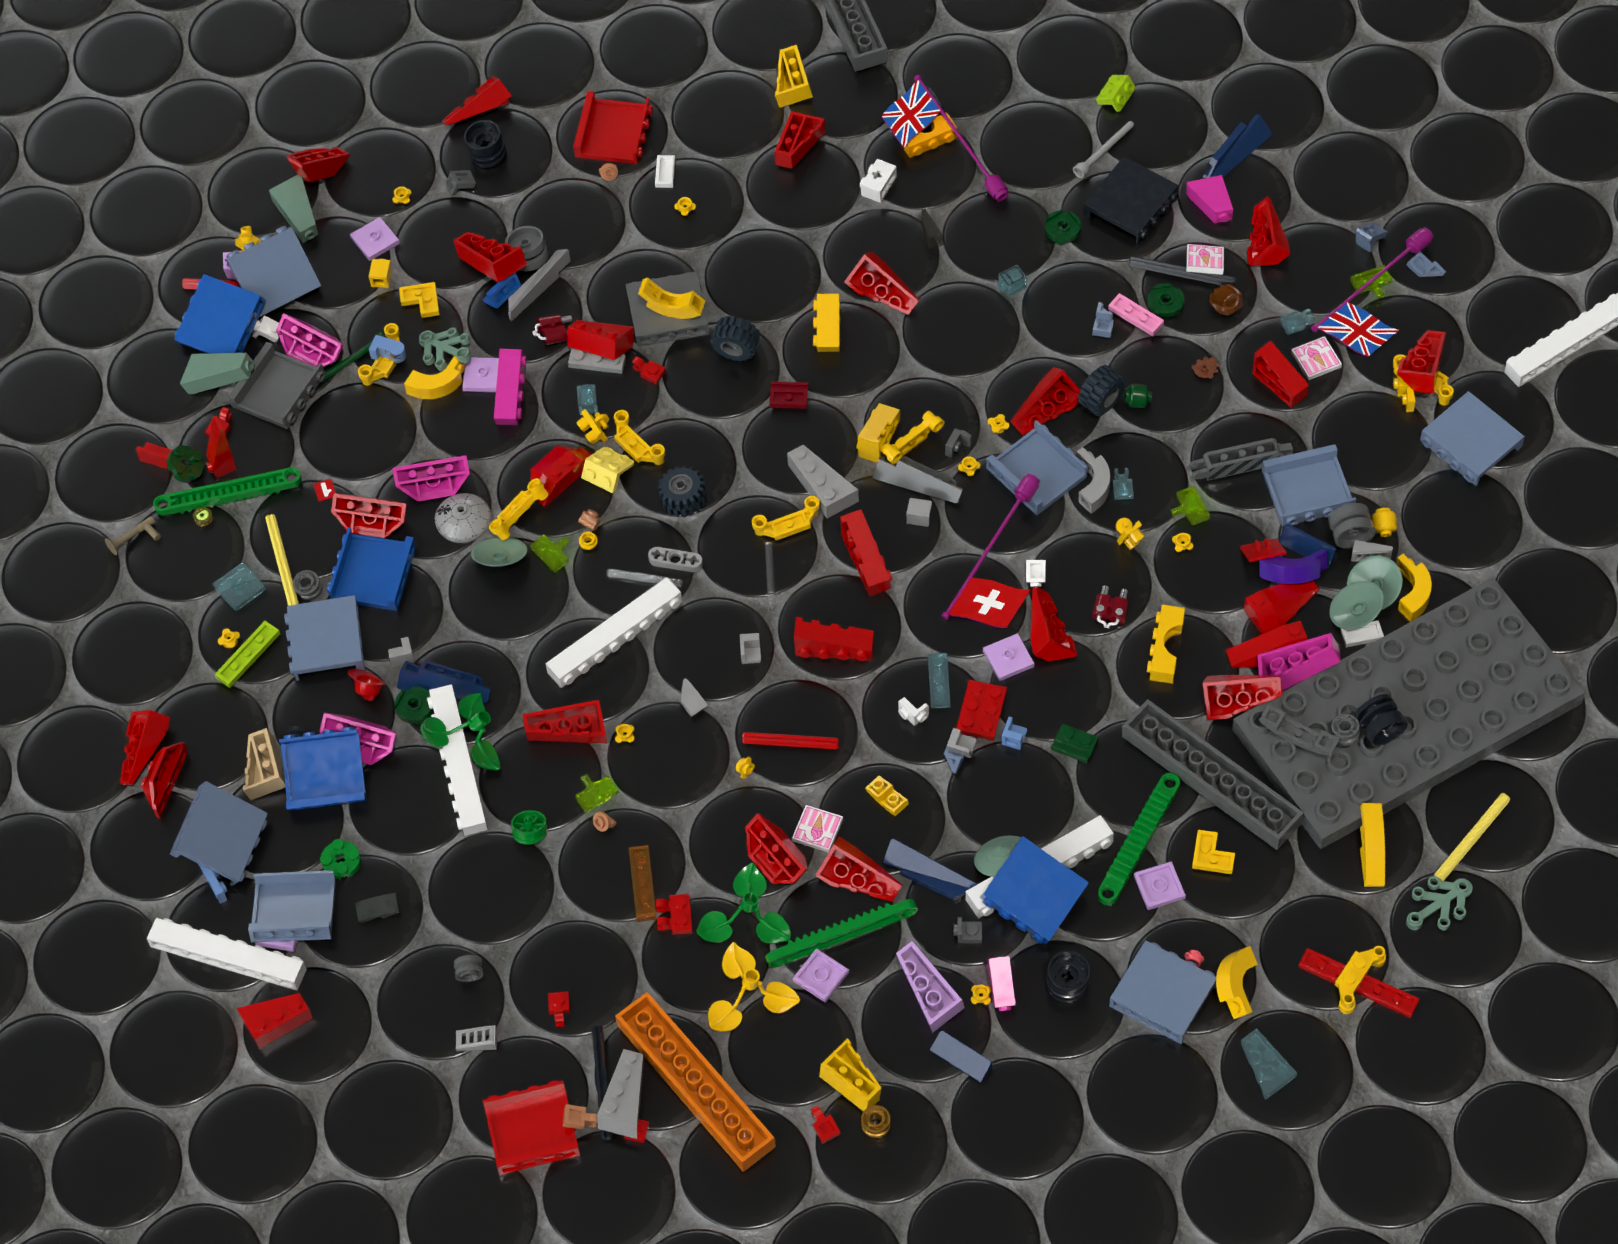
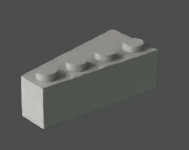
(822, 481)
(622, 1100)

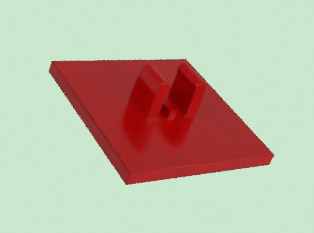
(1262, 550)

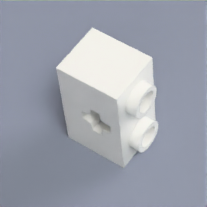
(878, 180)

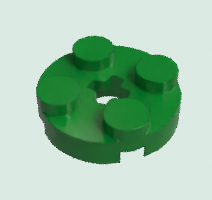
(337, 849)

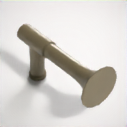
(114, 544)

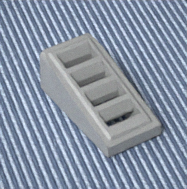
(1366, 549)
(490, 1044)

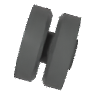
(532, 244)
(1351, 524)

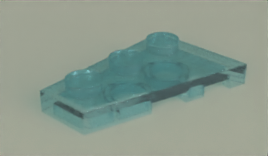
(1268, 1065)

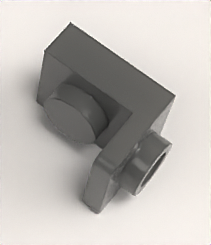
(458, 180)
(956, 439)
(968, 931)

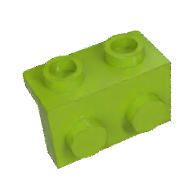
(1116, 92)

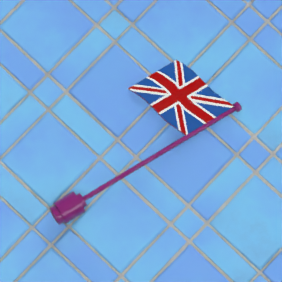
(916, 112)
(1358, 327)

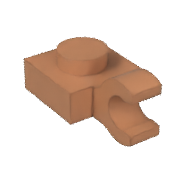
(576, 1117)

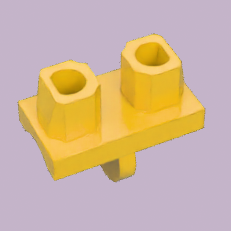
(588, 421)
(1129, 534)

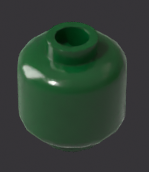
(1137, 395)

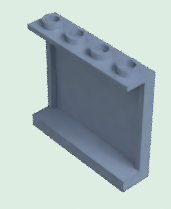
(274, 269)
(1471, 437)
(1043, 457)
(1306, 485)
(324, 635)
(220, 832)
(293, 906)
(1162, 991)

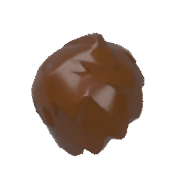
(1226, 299)

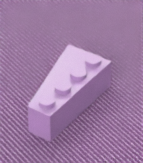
(932, 991)

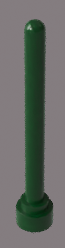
(350, 359)

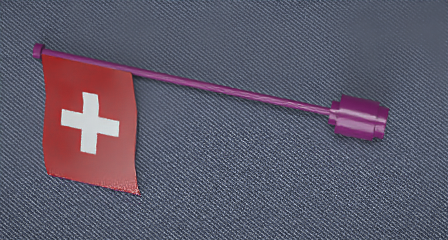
(986, 599)

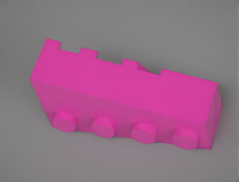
(509, 387)
(1300, 660)

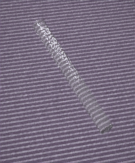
(770, 576)
(641, 577)

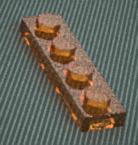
(642, 883)

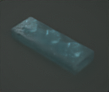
(939, 680)

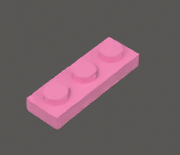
(1136, 314)

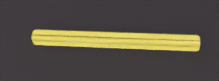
(281, 559)
(1471, 838)

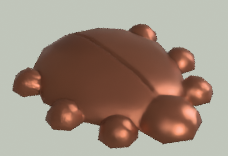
(1206, 367)

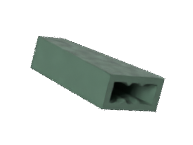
(294, 205)
(215, 370)

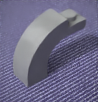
(1097, 491)

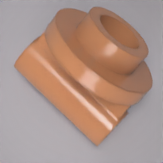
(608, 171)
(589, 519)
(603, 821)

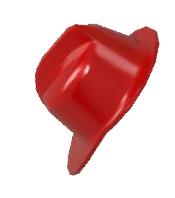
(366, 683)

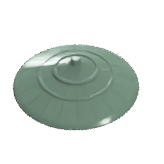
(497, 552)
(1381, 572)
(1356, 605)
(994, 853)

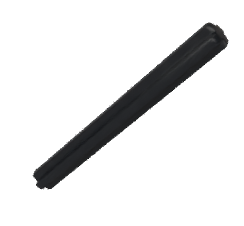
(1180, 271)
(601, 1070)

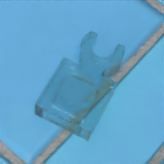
(1294, 322)
(1122, 485)

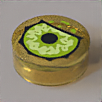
(202, 516)

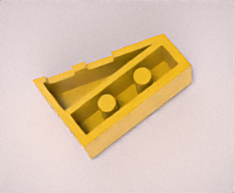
(792, 78)
(827, 323)
(877, 432)
(850, 1076)

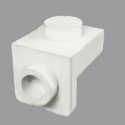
(267, 328)
(1035, 572)
(909, 712)

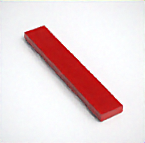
(1369, 987)

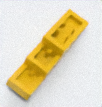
(1373, 845)

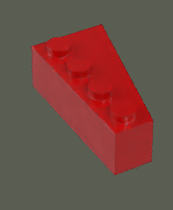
(489, 256)
(832, 641)

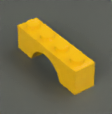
(1163, 663)

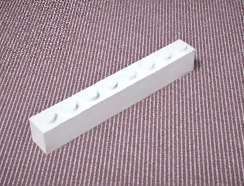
(1563, 342)
(614, 632)
(458, 763)
(1067, 850)
(226, 953)

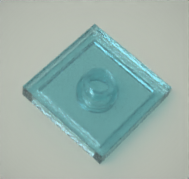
(239, 586)

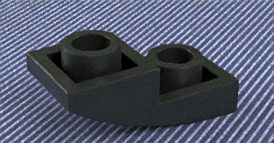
(378, 906)

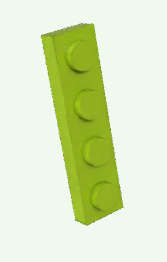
(247, 654)

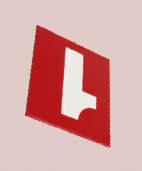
(324, 489)

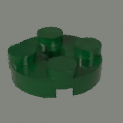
(1066, 235)
(1162, 309)
(193, 459)
(410, 696)

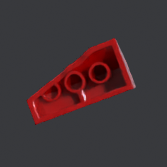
(488, 96)
(878, 281)
(218, 451)
(1047, 630)
(1246, 654)
(1237, 693)
(145, 733)
(854, 870)

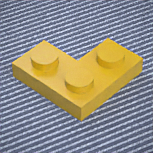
(421, 294)
(1208, 858)

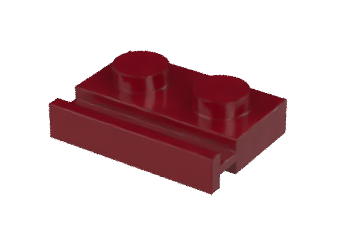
(789, 395)

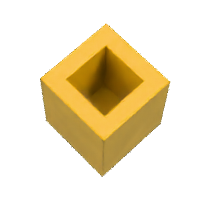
(380, 273)

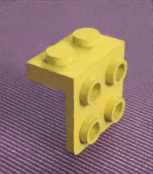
(605, 468)

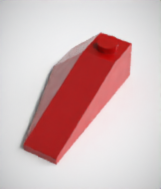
(1268, 239)
(1422, 363)
(1048, 400)
(1278, 604)

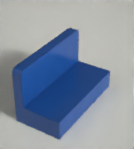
(502, 291)

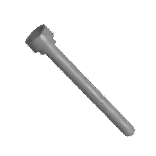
(1082, 168)

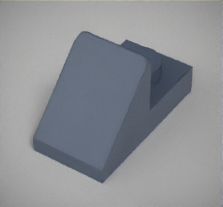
(1368, 235)

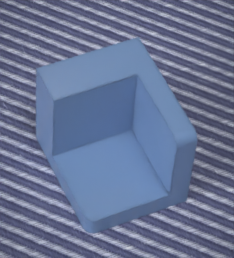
(1013, 735)

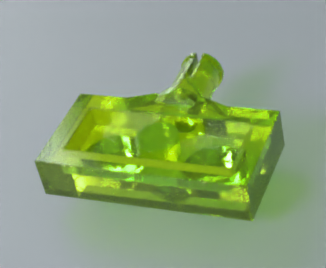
(1360, 279)
(1191, 506)
(550, 552)
(595, 793)

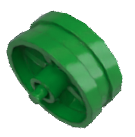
(532, 827)

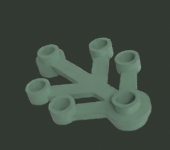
(428, 339)
(1441, 901)

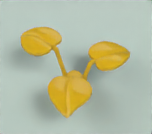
(737, 963)

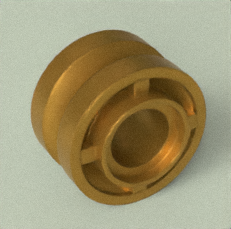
(875, 1130)

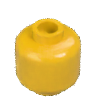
(1384, 522)

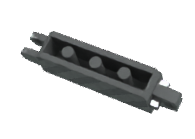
(1238, 459)

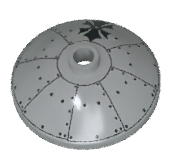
(464, 525)

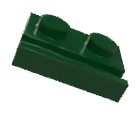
(1074, 743)

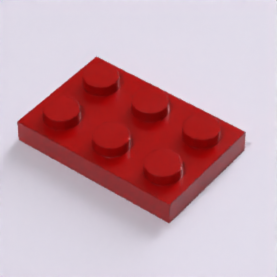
(981, 710)

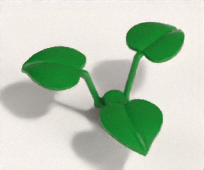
(471, 708)
(749, 885)

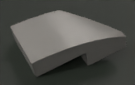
(691, 699)

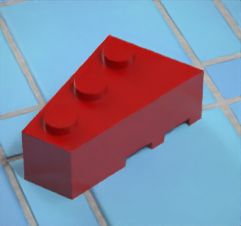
(274, 1018)

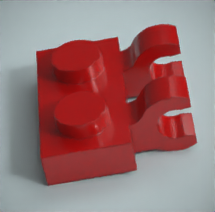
(680, 914)

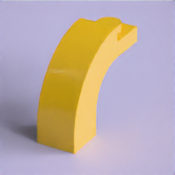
(669, 304)
(436, 385)
(1417, 600)
(1230, 981)

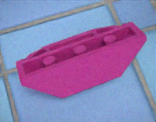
(307, 342)
(432, 478)
(375, 739)

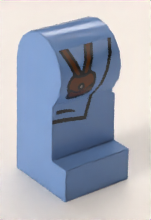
(388, 349)

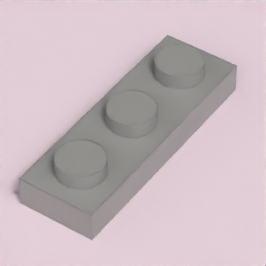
(588, 361)

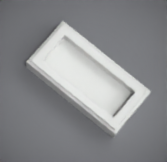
(665, 171)
(1363, 635)

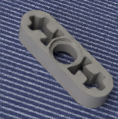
(660, 561)

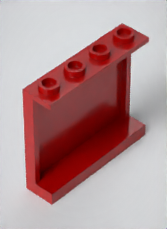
(612, 130)
(529, 1127)

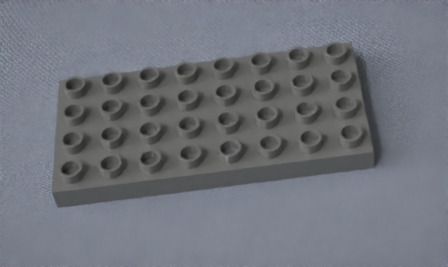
(1461, 678)

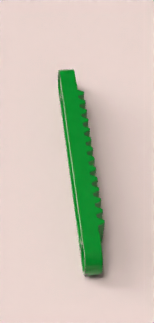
(227, 491)
(1138, 839)
(841, 933)

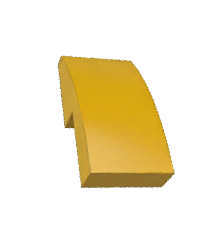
(1406, 392)
(886, 796)

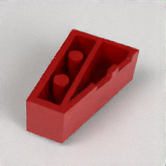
(798, 138)
(600, 338)
(1279, 375)

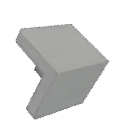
(919, 512)
(750, 648)
(401, 654)
(961, 743)

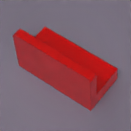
(153, 454)

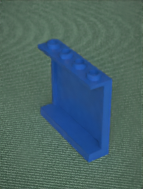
(219, 317)
(372, 570)
(323, 769)
(1034, 890)

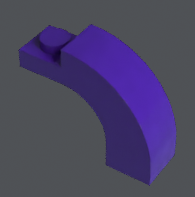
(1294, 570)

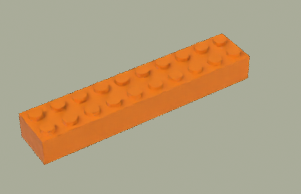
(695, 1081)

